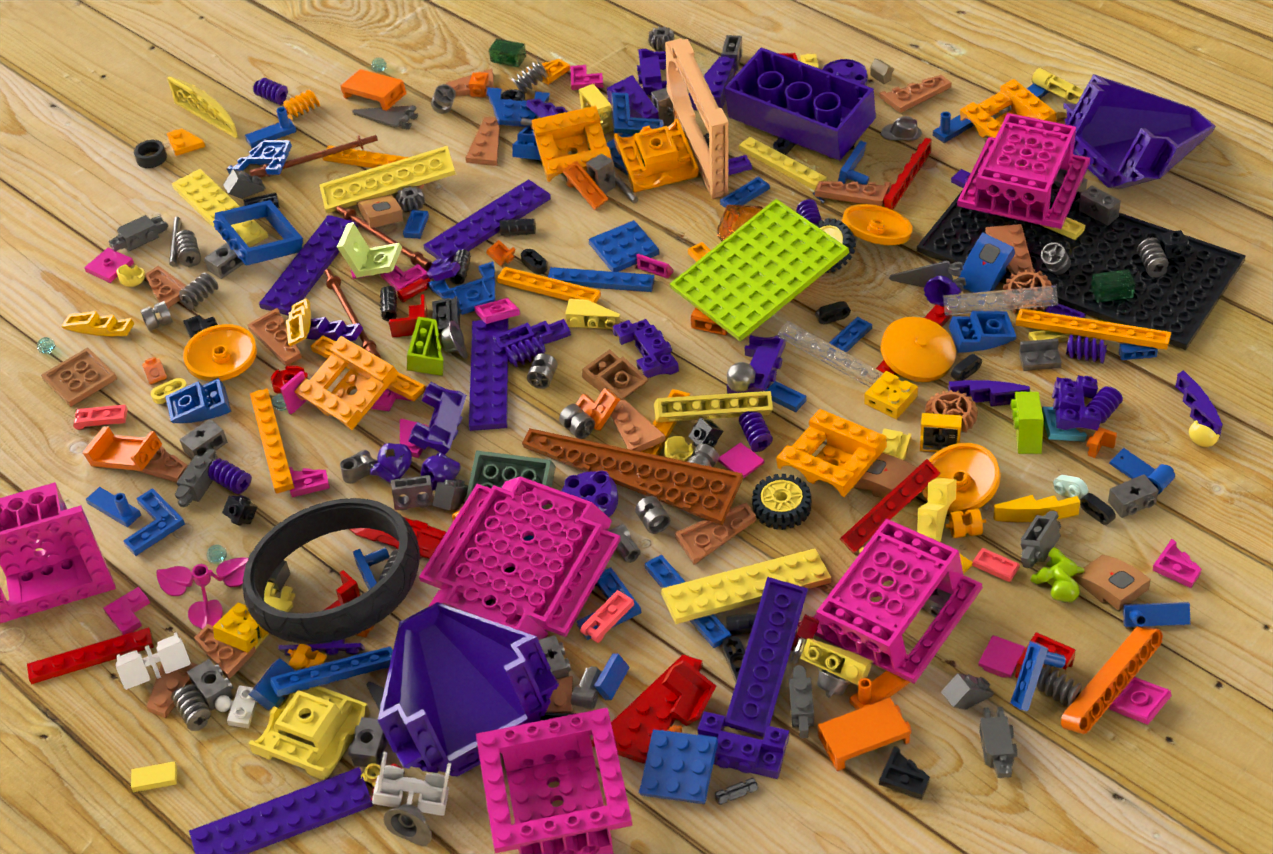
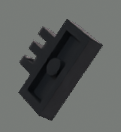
(196, 324)

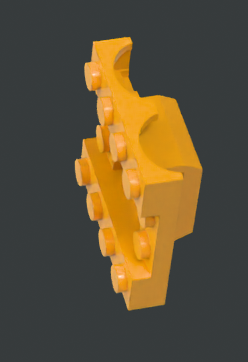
(1013, 94)
(564, 133)
(664, 163)
(366, 374)
(847, 446)

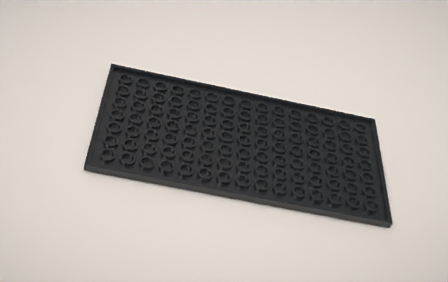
(1169, 303)

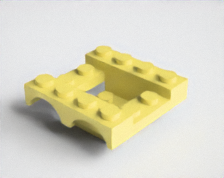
(328, 726)

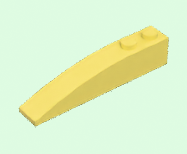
(201, 105)

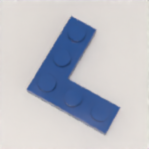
(621, 116)
(165, 522)
(609, 584)

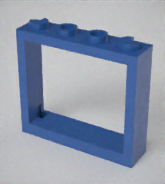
(291, 242)

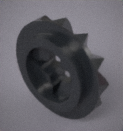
(513, 93)

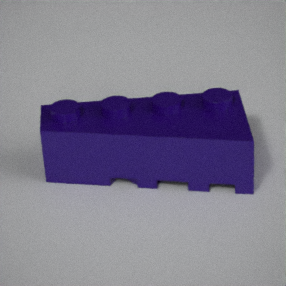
(718, 78)
(639, 102)

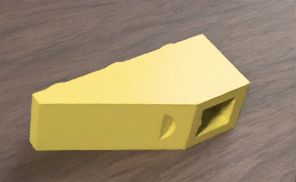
(590, 315)
(836, 660)

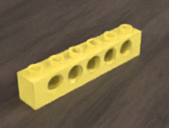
(712, 406)

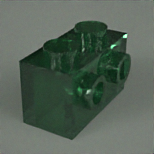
(507, 52)
(1112, 285)

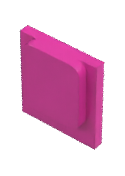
(291, 399)
(741, 460)
(1001, 656)

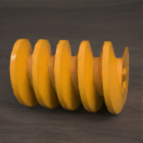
(300, 103)

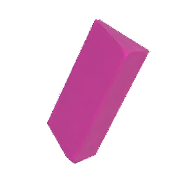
(654, 266)

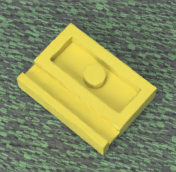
(896, 443)

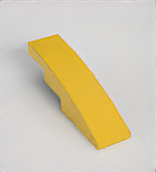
(298, 322)
(97, 325)
(1027, 508)

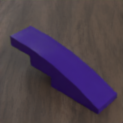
(544, 109)
(333, 329)
(548, 333)
(995, 392)
(1199, 402)

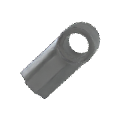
(626, 546)
(586, 694)

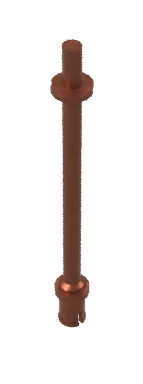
(261, 172)
(416, 258)
(334, 282)

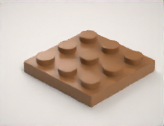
(79, 377)

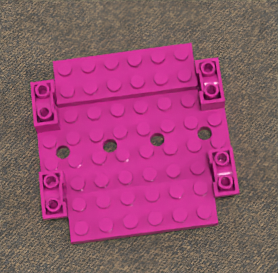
(551, 570)

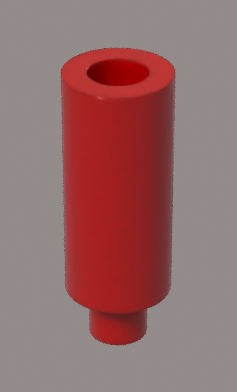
(413, 289)

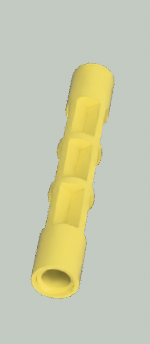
(1057, 85)

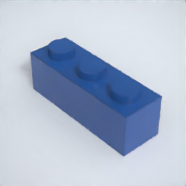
(1132, 351)

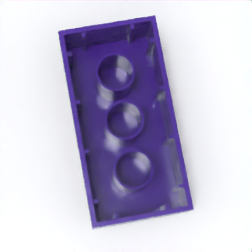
(800, 103)

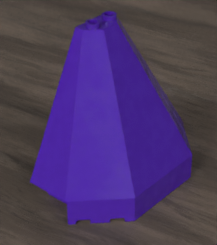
(1132, 132)
(456, 680)

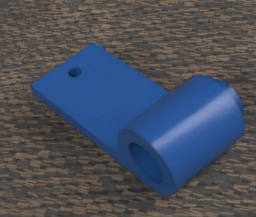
(1135, 467)

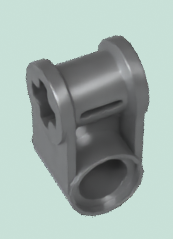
(357, 466)

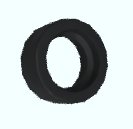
(153, 160)

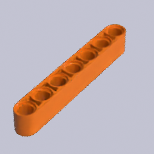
(1111, 679)

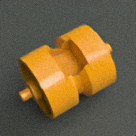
(965, 523)
(305, 658)

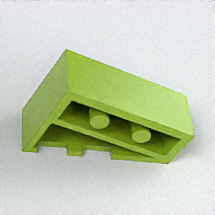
(425, 349)
(1028, 422)

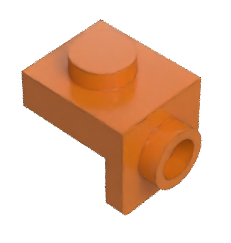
(478, 84)
(501, 253)
(154, 370)
(1101, 437)

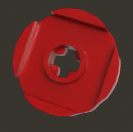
(280, 378)

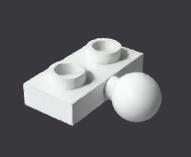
(241, 708)

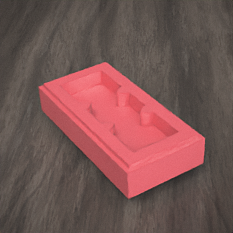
(996, 564)

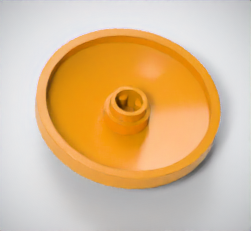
(877, 224)
(918, 349)
(220, 352)
(975, 473)

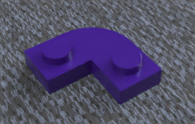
(443, 269)

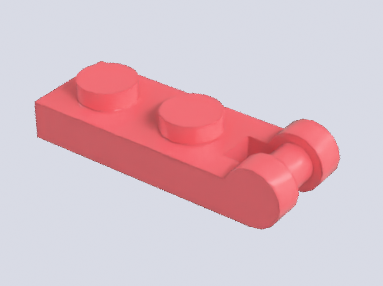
(100, 416)
(607, 616)

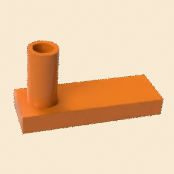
(585, 185)
(877, 690)

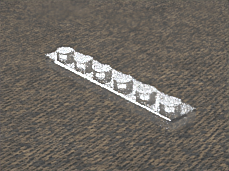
(1001, 300)
(829, 354)

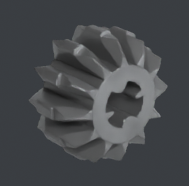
(659, 36)
(410, 199)

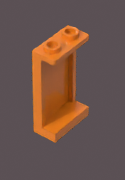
(375, 87)
(121, 451)
(863, 731)

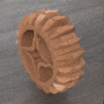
(1027, 280)
(954, 404)

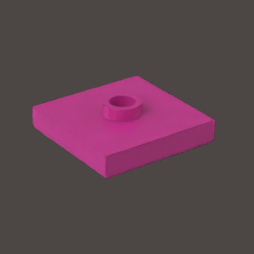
(107, 263)
(497, 310)
(1140, 700)

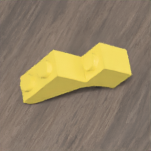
(933, 513)

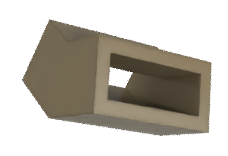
(881, 71)

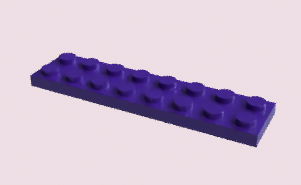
(486, 221)
(306, 266)
(488, 377)
(766, 657)
(284, 816)

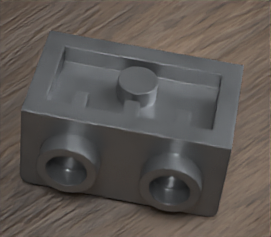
(1039, 354)

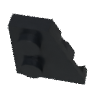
(904, 776)

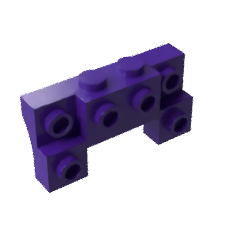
(649, 70)
(650, 344)
(765, 361)
(1070, 403)
(444, 420)
(744, 752)

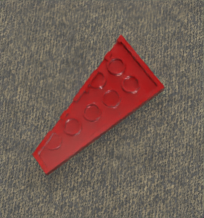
(647, 712)

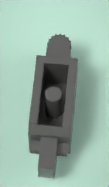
(138, 233)
(195, 479)
(1040, 538)
(801, 701)
(997, 742)

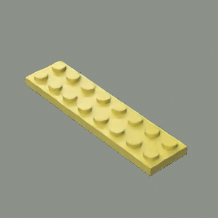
(387, 179)
(209, 199)
(742, 585)

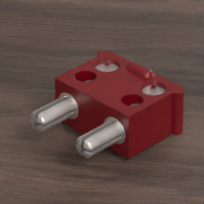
(806, 629)

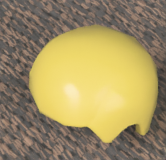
(130, 276)
(1202, 435)
(678, 448)

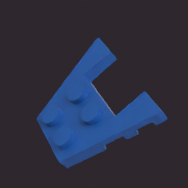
(511, 112)
(267, 152)
(470, 293)

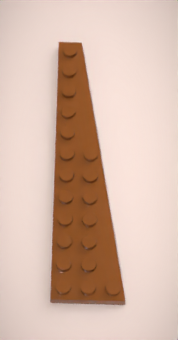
(679, 483)

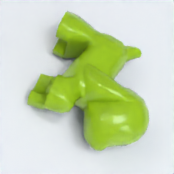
(1059, 576)

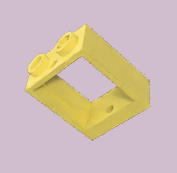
(594, 97)

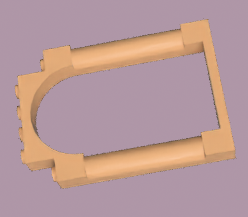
(685, 73)

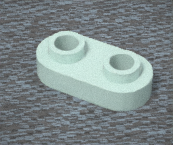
(1070, 486)

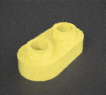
(158, 393)

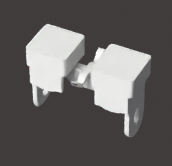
(133, 668)
(391, 785)

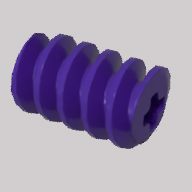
(270, 90)
(809, 210)
(1086, 349)
(525, 351)
(1106, 401)
(755, 431)
(229, 476)

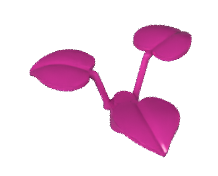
(178, 578)

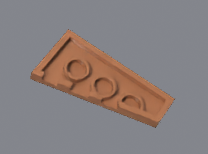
(853, 192)
(707, 536)

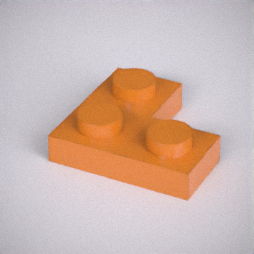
(601, 409)

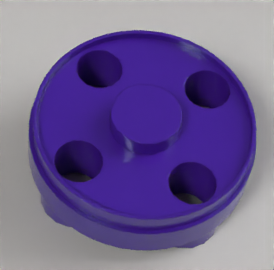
(848, 69)
(594, 487)

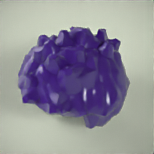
(938, 287)

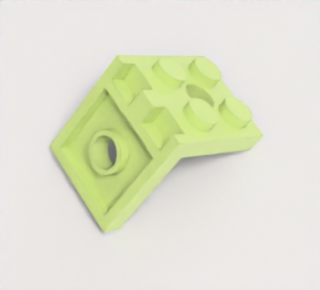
(366, 260)

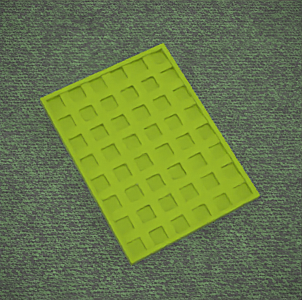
(758, 269)

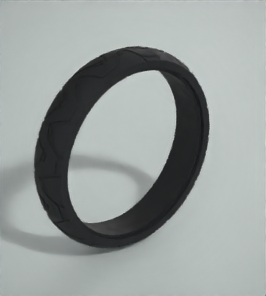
(347, 618)

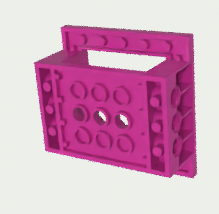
(1024, 192)
(65, 569)
(876, 628)
(548, 753)

